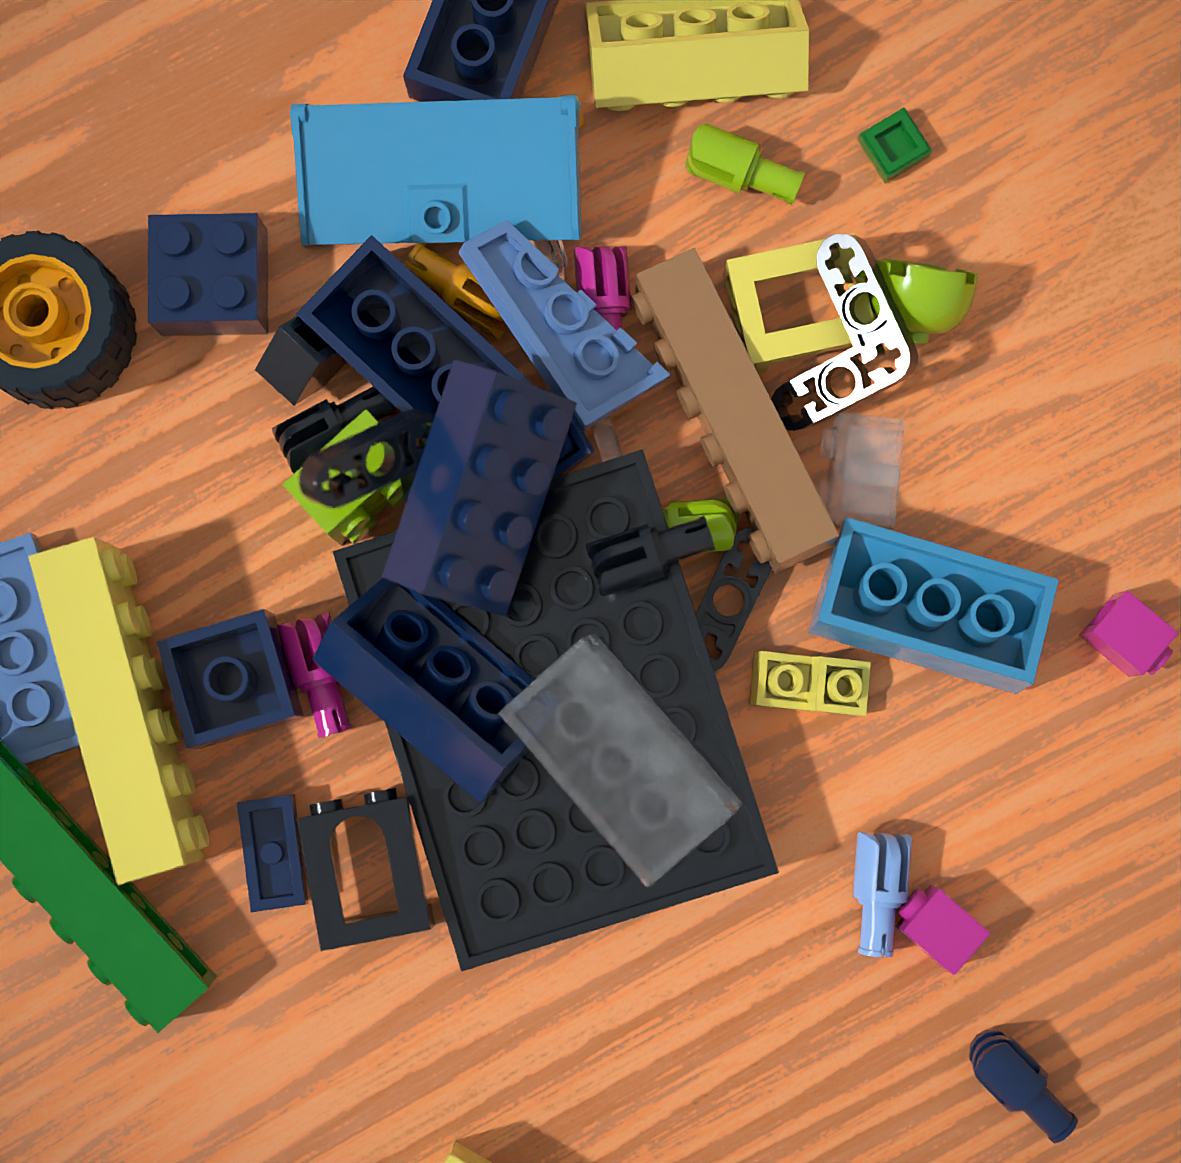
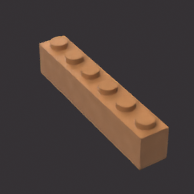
(734, 412)

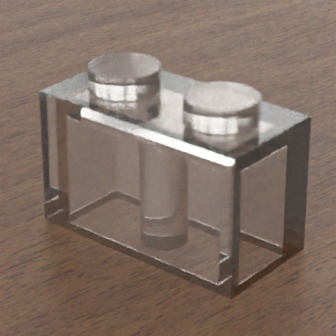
(862, 468)

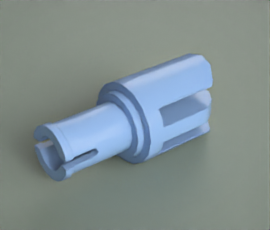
(881, 887)

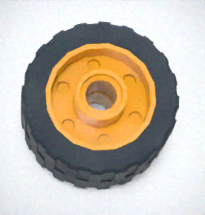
(61, 321)

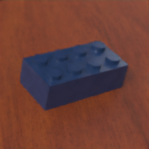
(477, 49)
(479, 489)

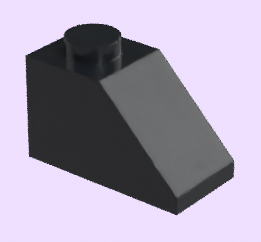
(298, 361)

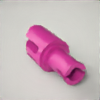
(605, 280)
(322, 689)

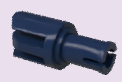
(1019, 1083)

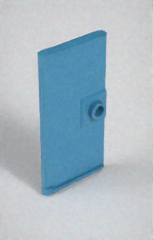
(437, 170)

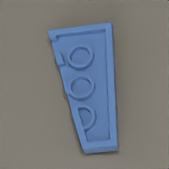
(558, 327)

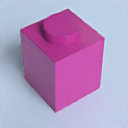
(1130, 635)
(940, 928)

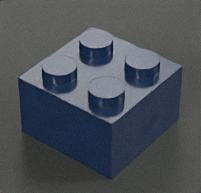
(207, 274)
(229, 679)

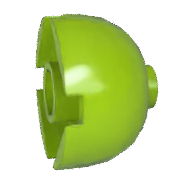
(927, 296)

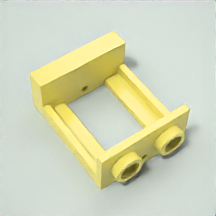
(794, 342)

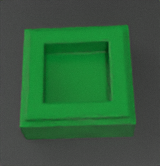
(894, 145)

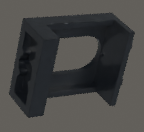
(396, 822)

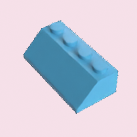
(934, 606)

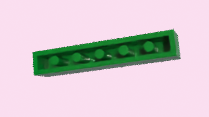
(78, 888)

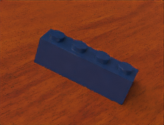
(396, 329)
(429, 681)

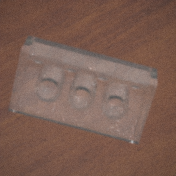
(620, 759)

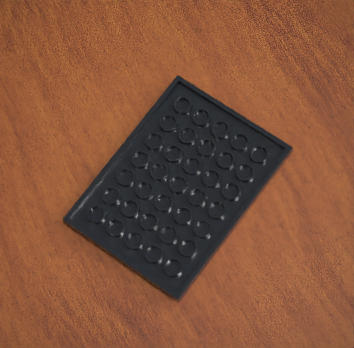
(527, 858)

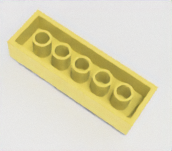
(119, 708)

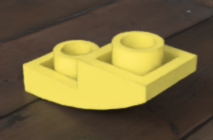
(810, 683)

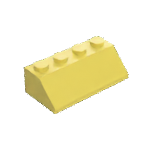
(695, 50)

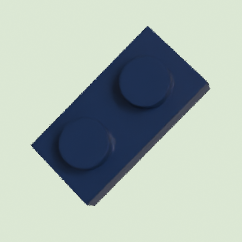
(272, 853)

